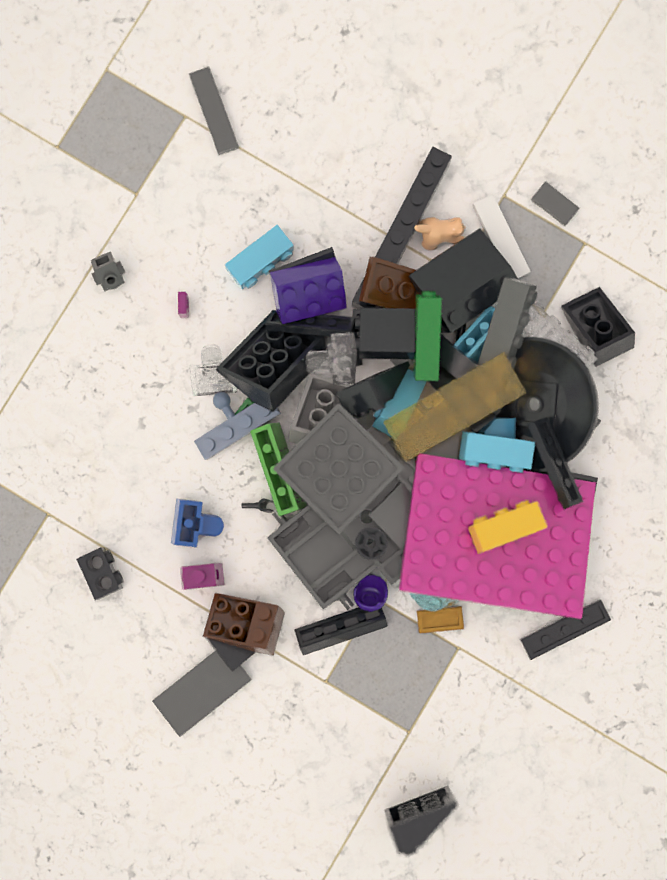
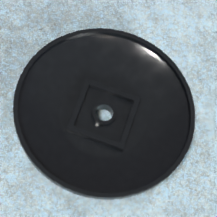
(564, 393)

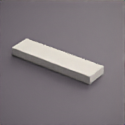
(500, 234)

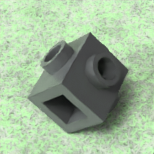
(107, 271)

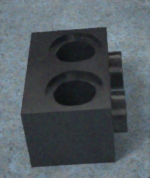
(94, 576)

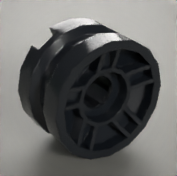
(380, 540)

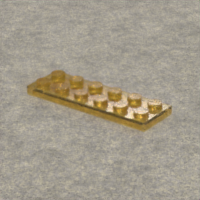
(454, 407)

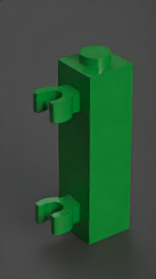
(427, 336)

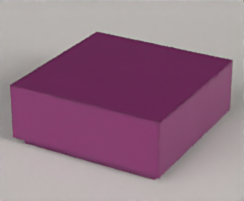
(183, 305)

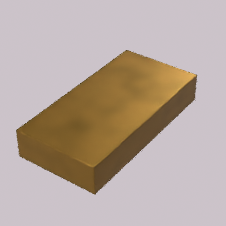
(441, 620)

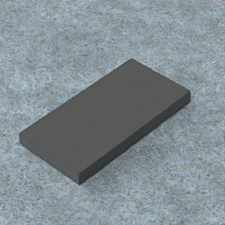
(199, 692)

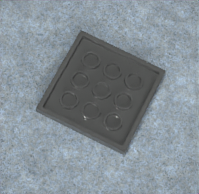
(338, 468)

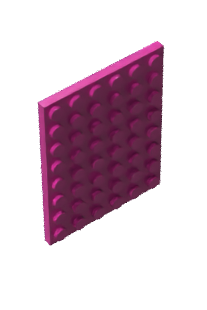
(528, 574)

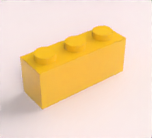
(507, 526)

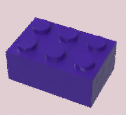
(308, 290)

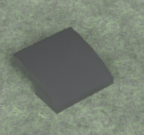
(393, 514)

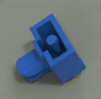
(190, 523)

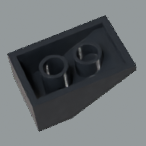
(599, 325)
(372, 391)

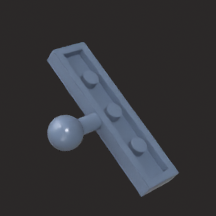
(234, 428)

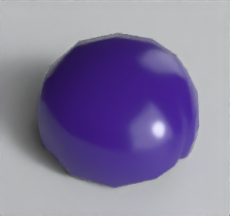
(371, 593)

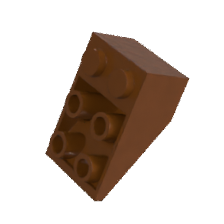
(244, 623)

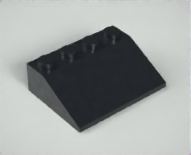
(465, 278)
(269, 364)
(418, 818)

